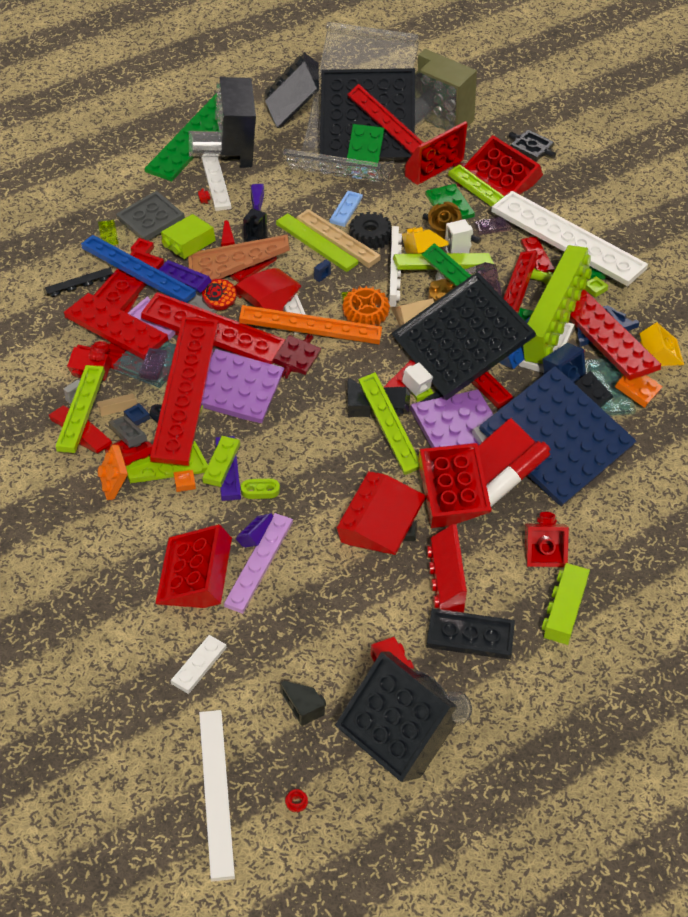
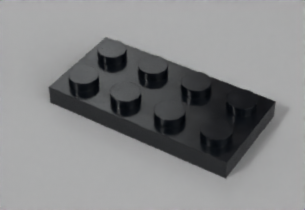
(471, 634)

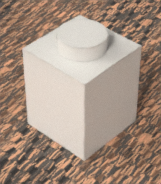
(417, 379)

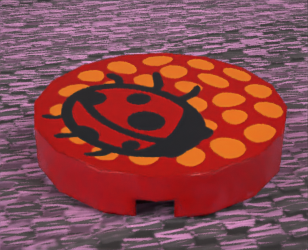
(219, 294)

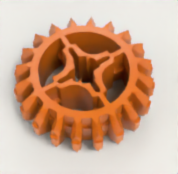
(365, 302)

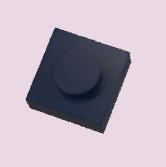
(322, 270)
(137, 414)

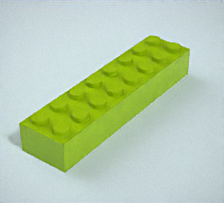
(558, 302)

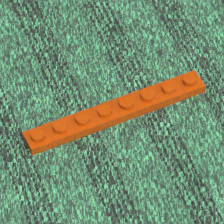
(310, 324)

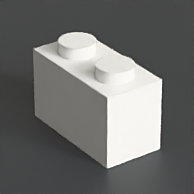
(458, 237)

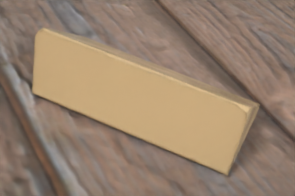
(116, 404)

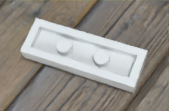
(198, 664)

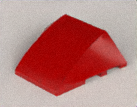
(268, 289)

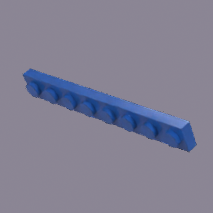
(138, 269)

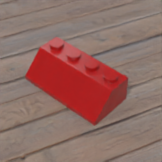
(447, 570)

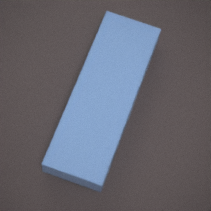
(346, 208)

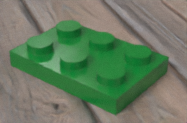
(366, 143)
(450, 194)

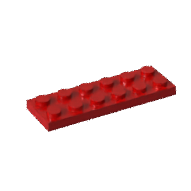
(123, 288)
(115, 325)

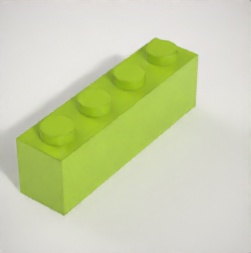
(566, 603)

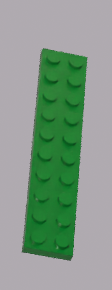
(174, 155)

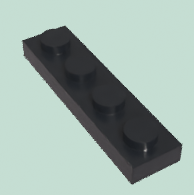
(71, 284)

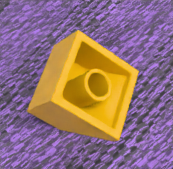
(419, 240)
(661, 345)

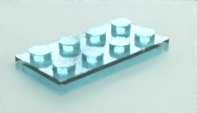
(609, 376)

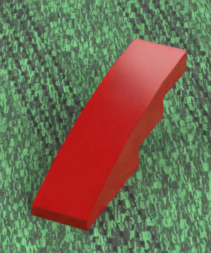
(91, 438)

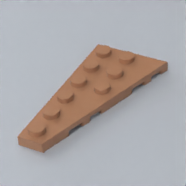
(232, 258)

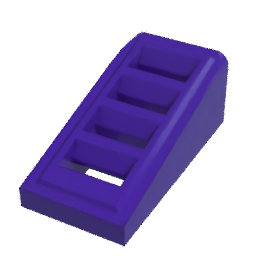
(257, 195)
(255, 531)

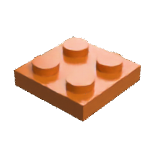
(639, 389)
(112, 472)

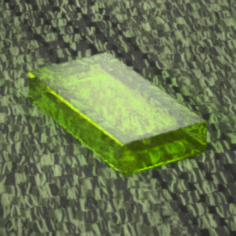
(108, 231)

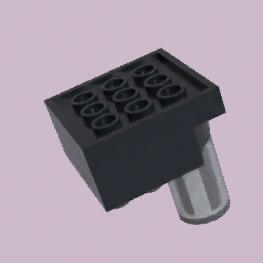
(235, 124)
(402, 716)

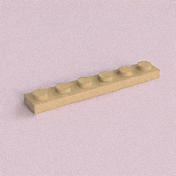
(339, 238)

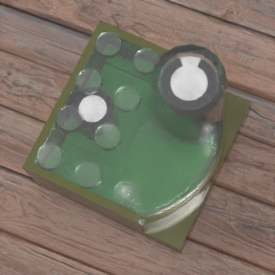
(444, 91)

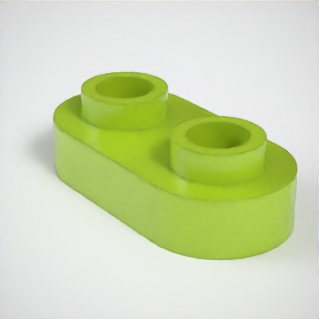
(260, 488)

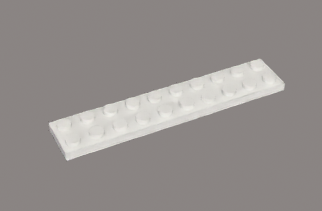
(562, 233)

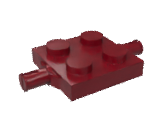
(297, 355)

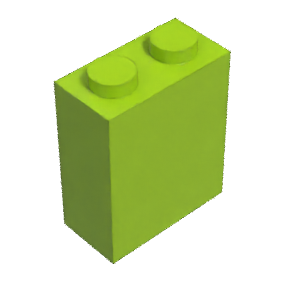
(188, 236)

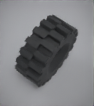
(373, 239)

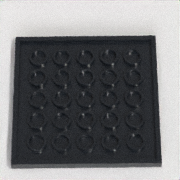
(389, 87)
(463, 335)

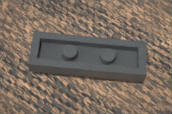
(127, 431)

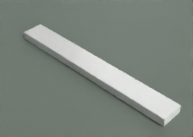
(216, 796)

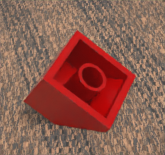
(546, 545)

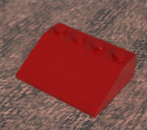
(437, 154)
(505, 167)
(453, 484)
(380, 514)
(195, 568)

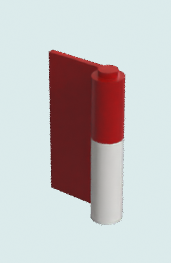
(509, 458)

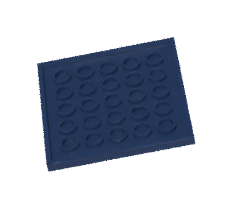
(572, 425)

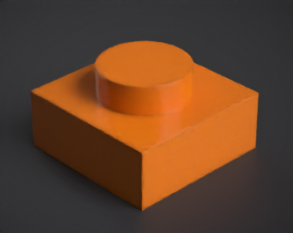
(184, 480)

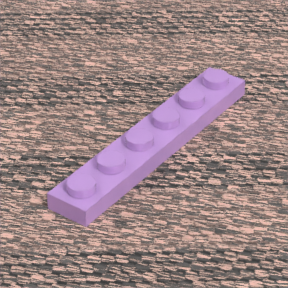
(258, 564)

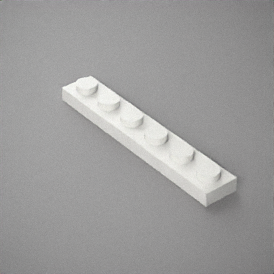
(216, 183)
(394, 273)

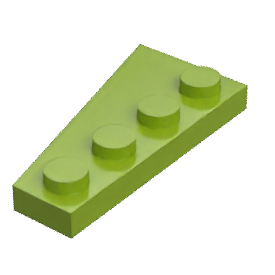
(144, 470)

